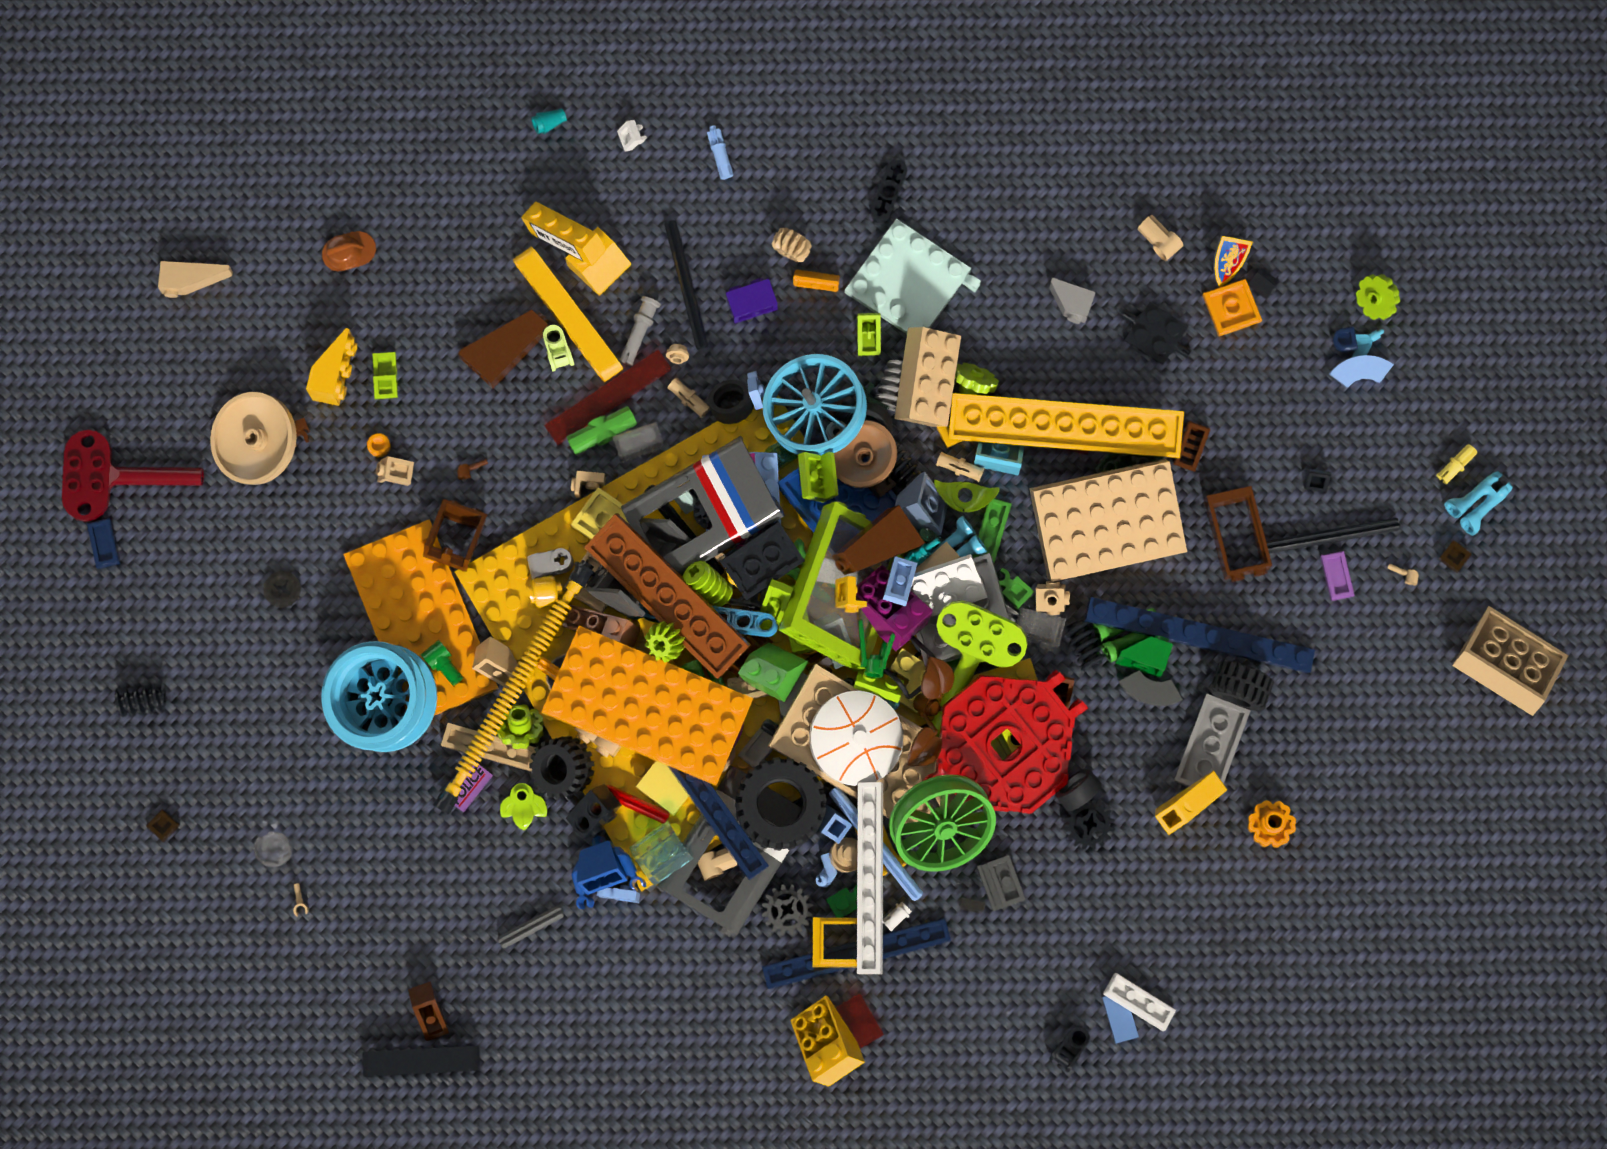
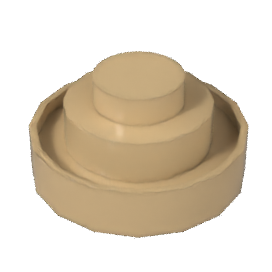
(844, 855)

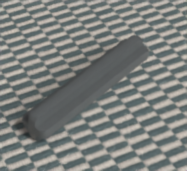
(530, 926)

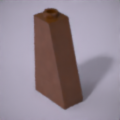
(504, 348)
(880, 540)

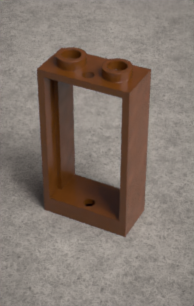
(1229, 497)

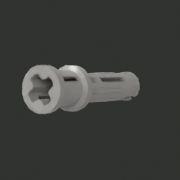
(642, 322)

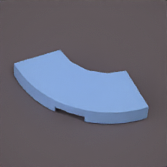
(1361, 368)

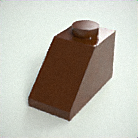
(428, 1011)

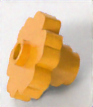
(1263, 832)

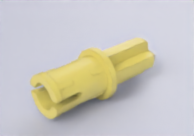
(1457, 464)

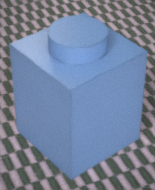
(834, 824)

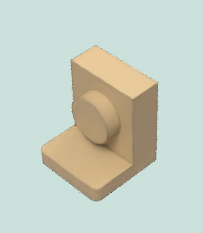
(394, 470)
(590, 479)

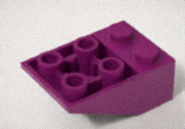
(888, 616)

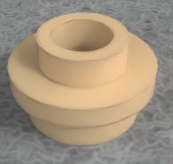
(677, 353)

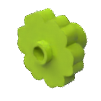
(1378, 296)
(975, 379)
(521, 727)

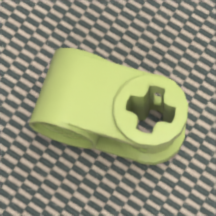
(557, 352)

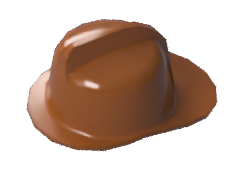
(348, 251)

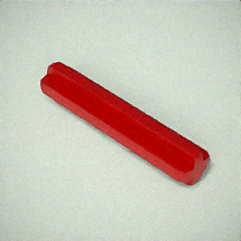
(640, 805)

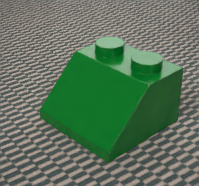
(1147, 656)

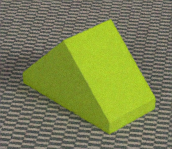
(869, 334)

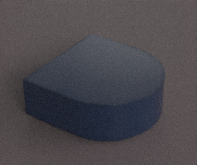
(1345, 340)

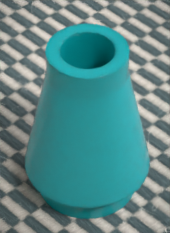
(546, 121)

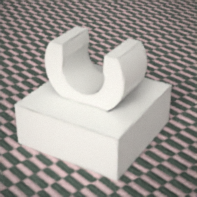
(630, 135)

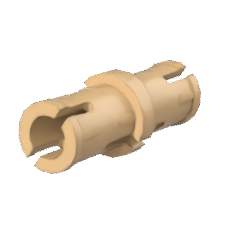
(688, 397)
(959, 466)

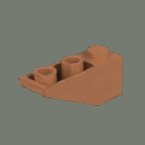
(604, 624)

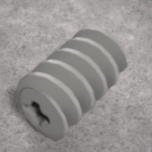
(890, 384)

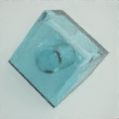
(660, 853)

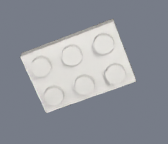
(949, 583)

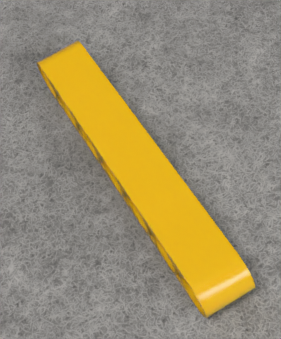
(568, 314)

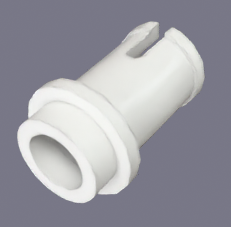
(896, 916)

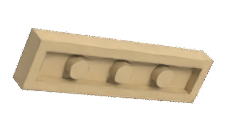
(460, 738)

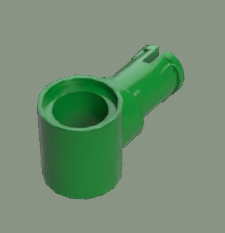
(439, 658)

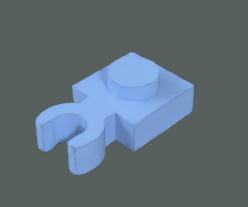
(755, 389)
(625, 893)

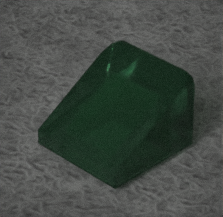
(783, 455)

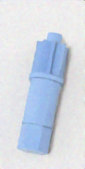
(720, 154)

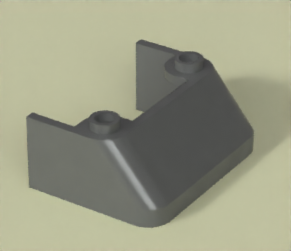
(664, 538)

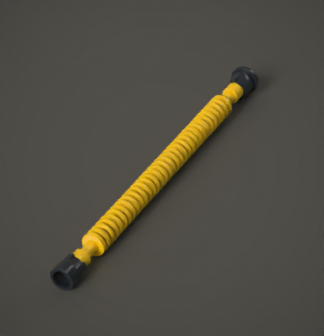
(578, 580)

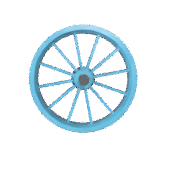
(814, 404)

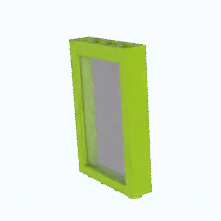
(812, 609)

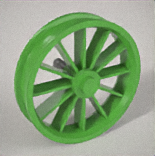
(942, 822)

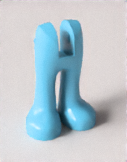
(1458, 506)
(963, 532)

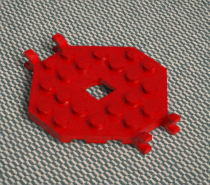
(1034, 719)

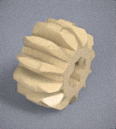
(791, 244)

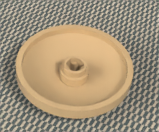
(253, 438)

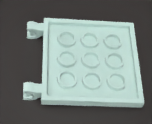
(909, 279)

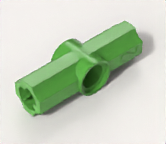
(601, 430)

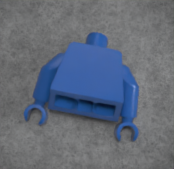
(601, 868)

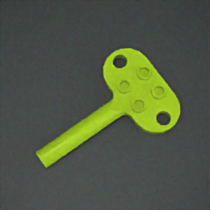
(980, 638)

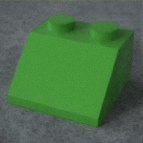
(772, 671)

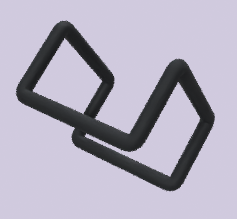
(918, 645)

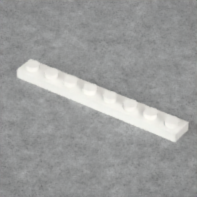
(870, 879)

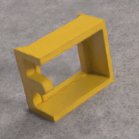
(818, 937)

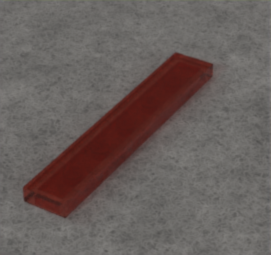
(608, 397)

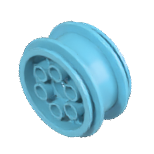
(348, 676)

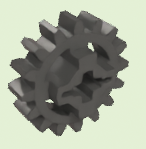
(778, 904)

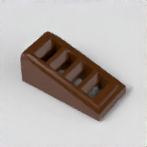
(1199, 428)

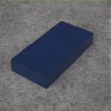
(103, 543)

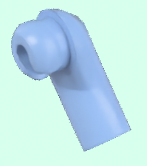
(827, 874)

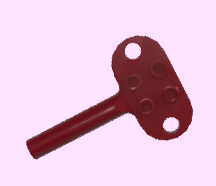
(91, 475)

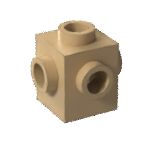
(1051, 606)

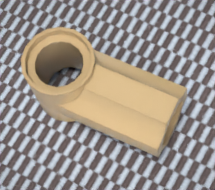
(1164, 242)
(715, 863)

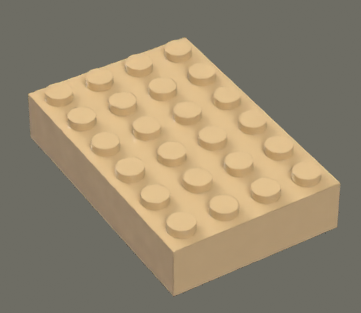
(1108, 520)

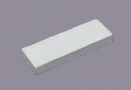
(1139, 1002)

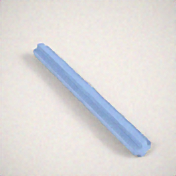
(889, 859)

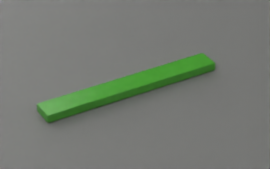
(991, 535)

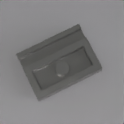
(1001, 883)

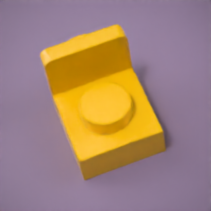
(846, 595)

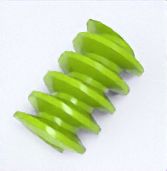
(708, 583)

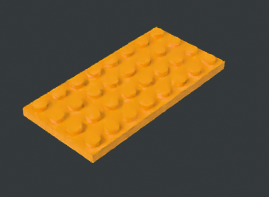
(415, 605)
(647, 705)

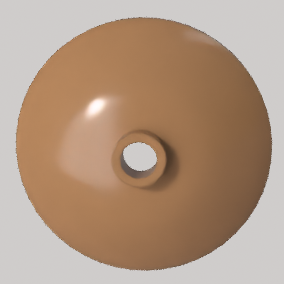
(871, 441)

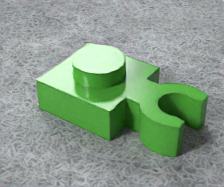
(1015, 590)

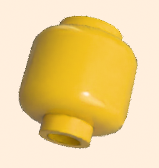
(545, 591)

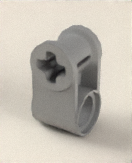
(548, 563)

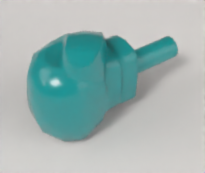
(921, 553)

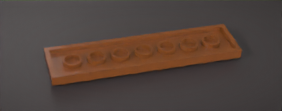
(667, 595)

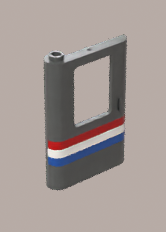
(730, 494)

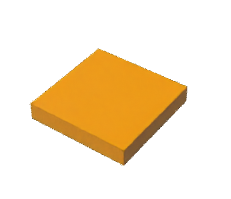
(1232, 307)

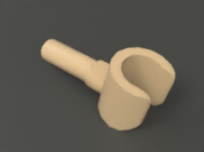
(1411, 575)
(299, 900)

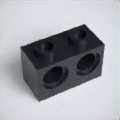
(594, 812)

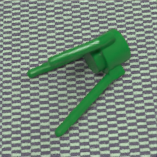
(876, 663)

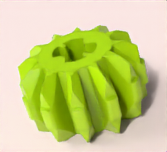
(664, 641)

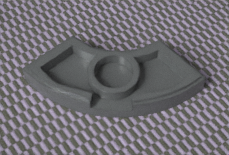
(1150, 691)

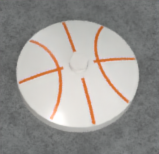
(856, 738)

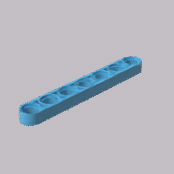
(733, 617)

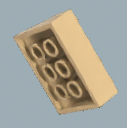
(1511, 661)

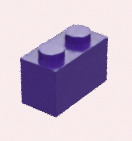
(751, 300)

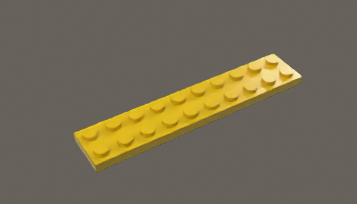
(1066, 425)

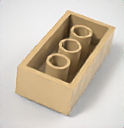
(927, 377)

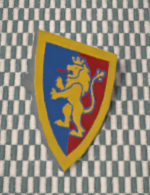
(1229, 257)

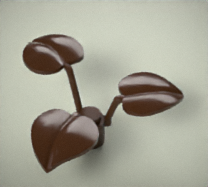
(936, 680)

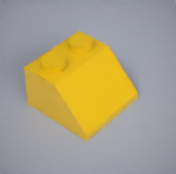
(605, 270)

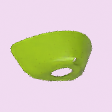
(981, 495)

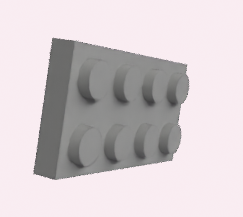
(1212, 740)

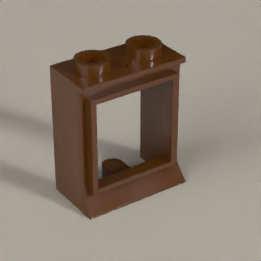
(458, 513)

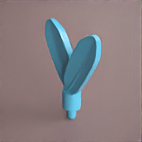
(1365, 341)

